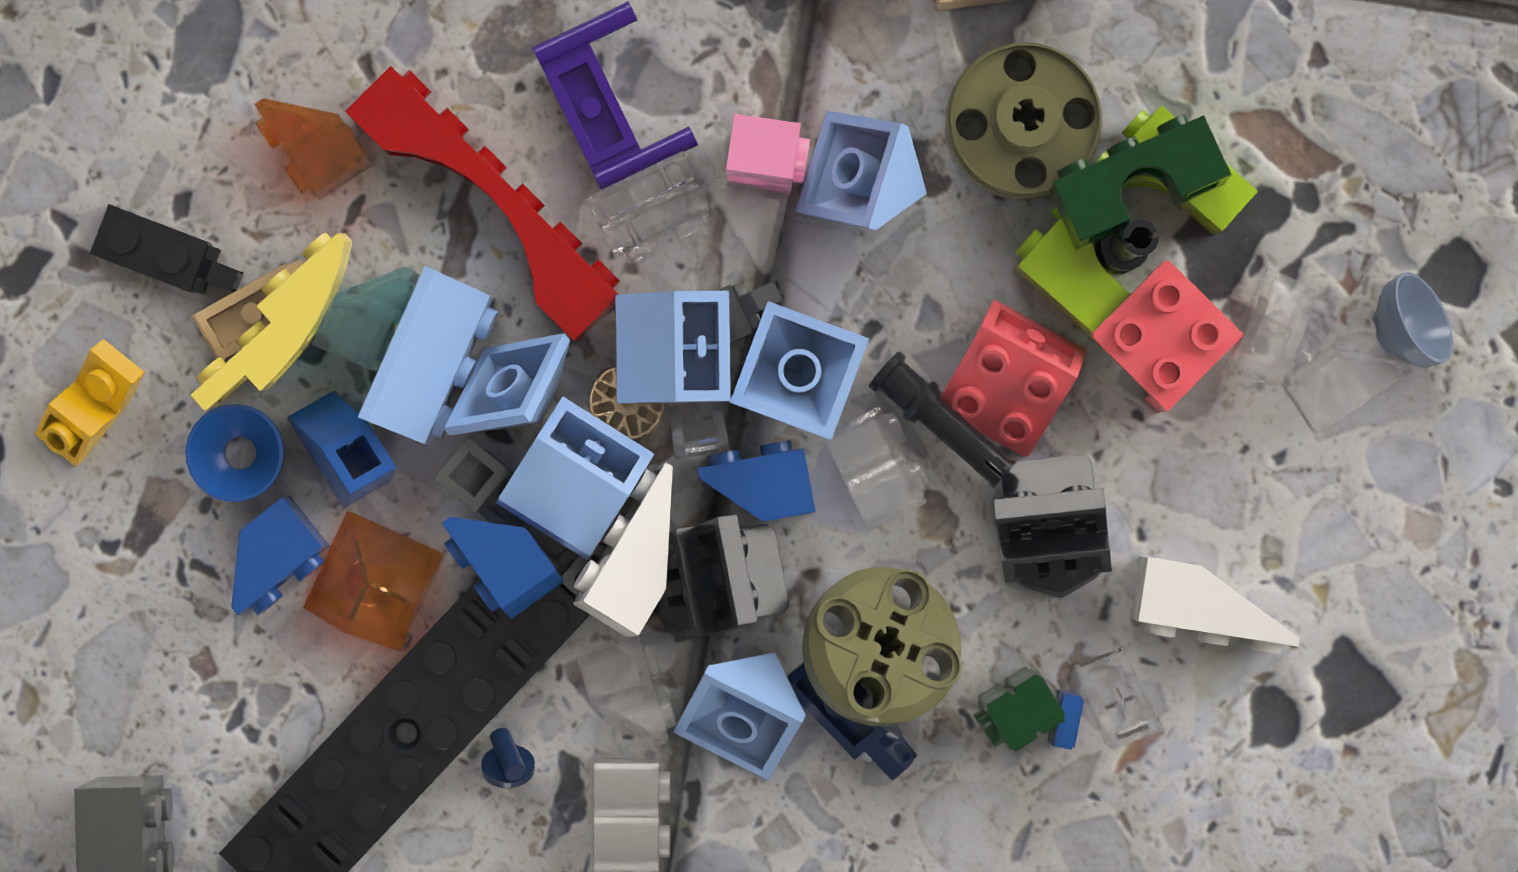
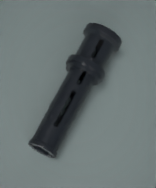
(1120, 257)
(923, 403)

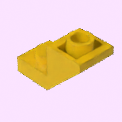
(90, 404)

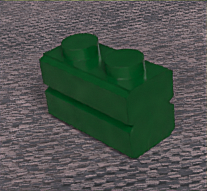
(1018, 710)

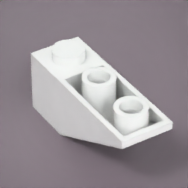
(633, 567)
(1193, 598)

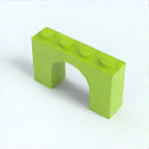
(1075, 278)

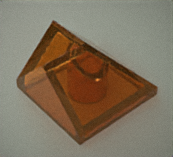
(373, 582)

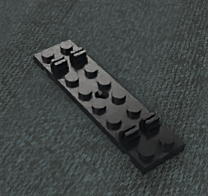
(370, 777)

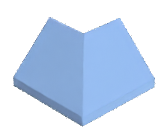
(861, 172)
(799, 370)
(510, 386)
(744, 713)

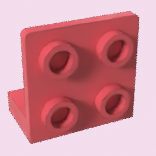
(1166, 336)
(1013, 378)

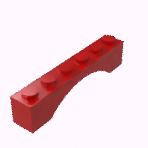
(407, 126)

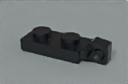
(161, 252)

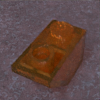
(317, 142)

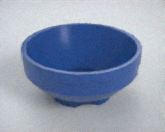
(207, 452)

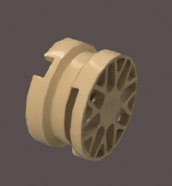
(628, 418)

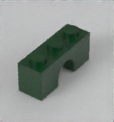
(1179, 157)

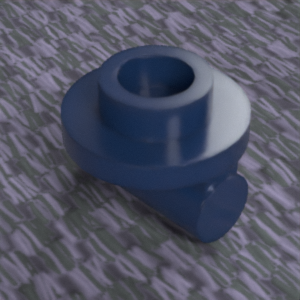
(506, 762)

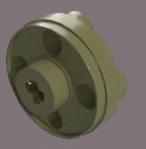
(997, 99)
(878, 628)

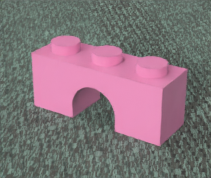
(766, 153)

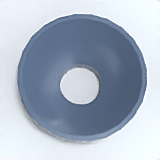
(1413, 322)

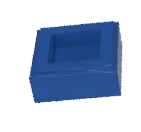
(1066, 733)

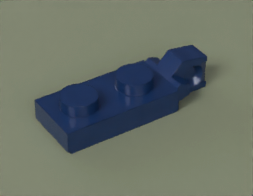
(872, 743)

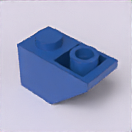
(343, 448)
(765, 485)
(272, 551)
(507, 561)

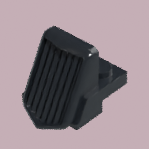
(1052, 525)
(721, 578)

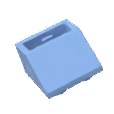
(672, 347)
(575, 478)

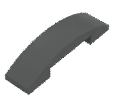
(479, 480)

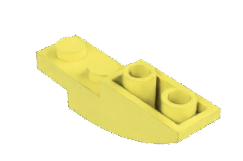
(295, 309)

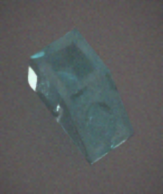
(366, 317)

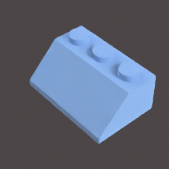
(429, 357)

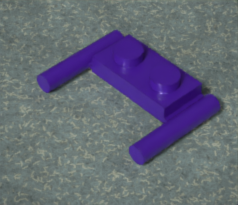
(593, 106)

